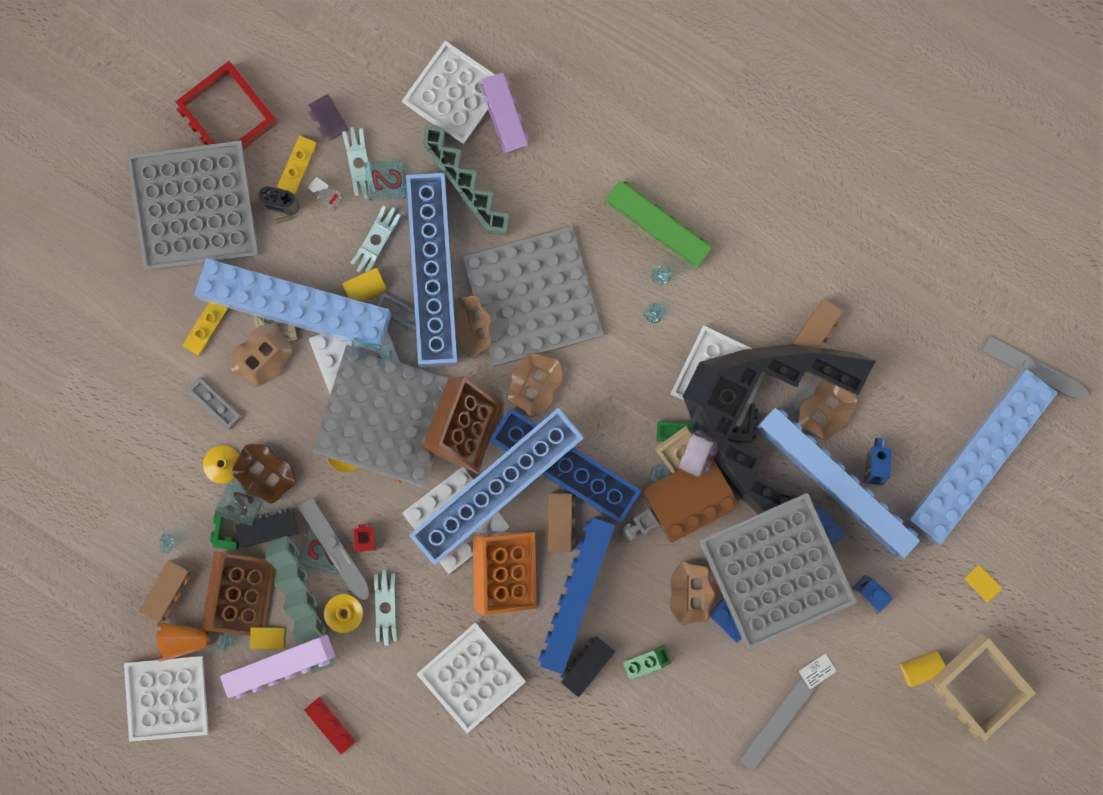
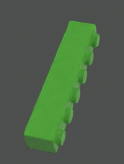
(658, 224)

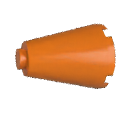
(179, 640)

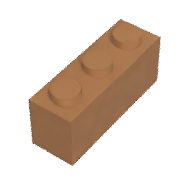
(819, 325)
(560, 522)
(166, 591)

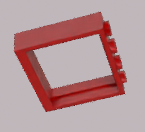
(226, 68)

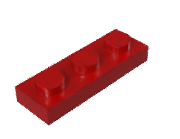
(330, 725)

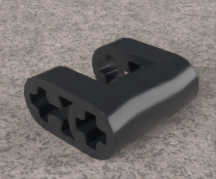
(283, 198)

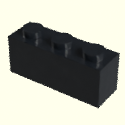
(267, 528)
(587, 666)

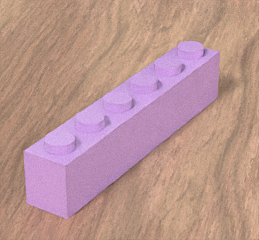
(277, 666)

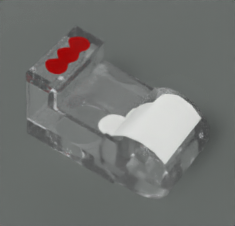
(325, 193)

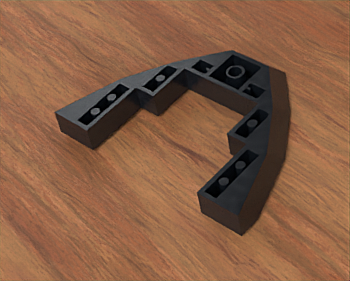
(724, 385)

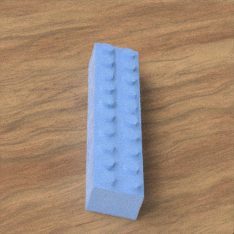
(431, 270)
(291, 303)
(981, 457)
(837, 483)
(496, 486)

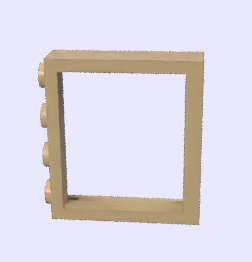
(959, 663)

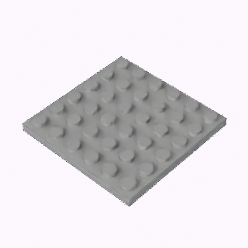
(192, 205)
(534, 295)
(380, 416)
(777, 571)

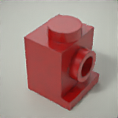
(359, 544)

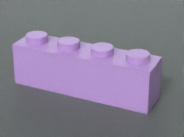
(503, 112)

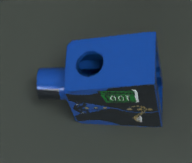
(878, 463)
(872, 593)

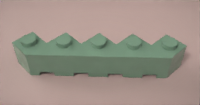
(464, 182)
(299, 602)

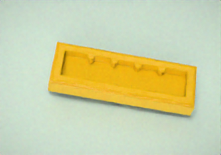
(297, 164)
(205, 328)

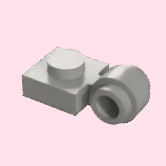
(644, 522)

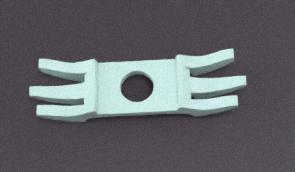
(353, 152)
(381, 229)
(385, 595)

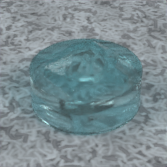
(661, 275)
(654, 313)
(659, 472)
(166, 543)
(223, 641)

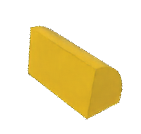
(365, 286)
(922, 668)

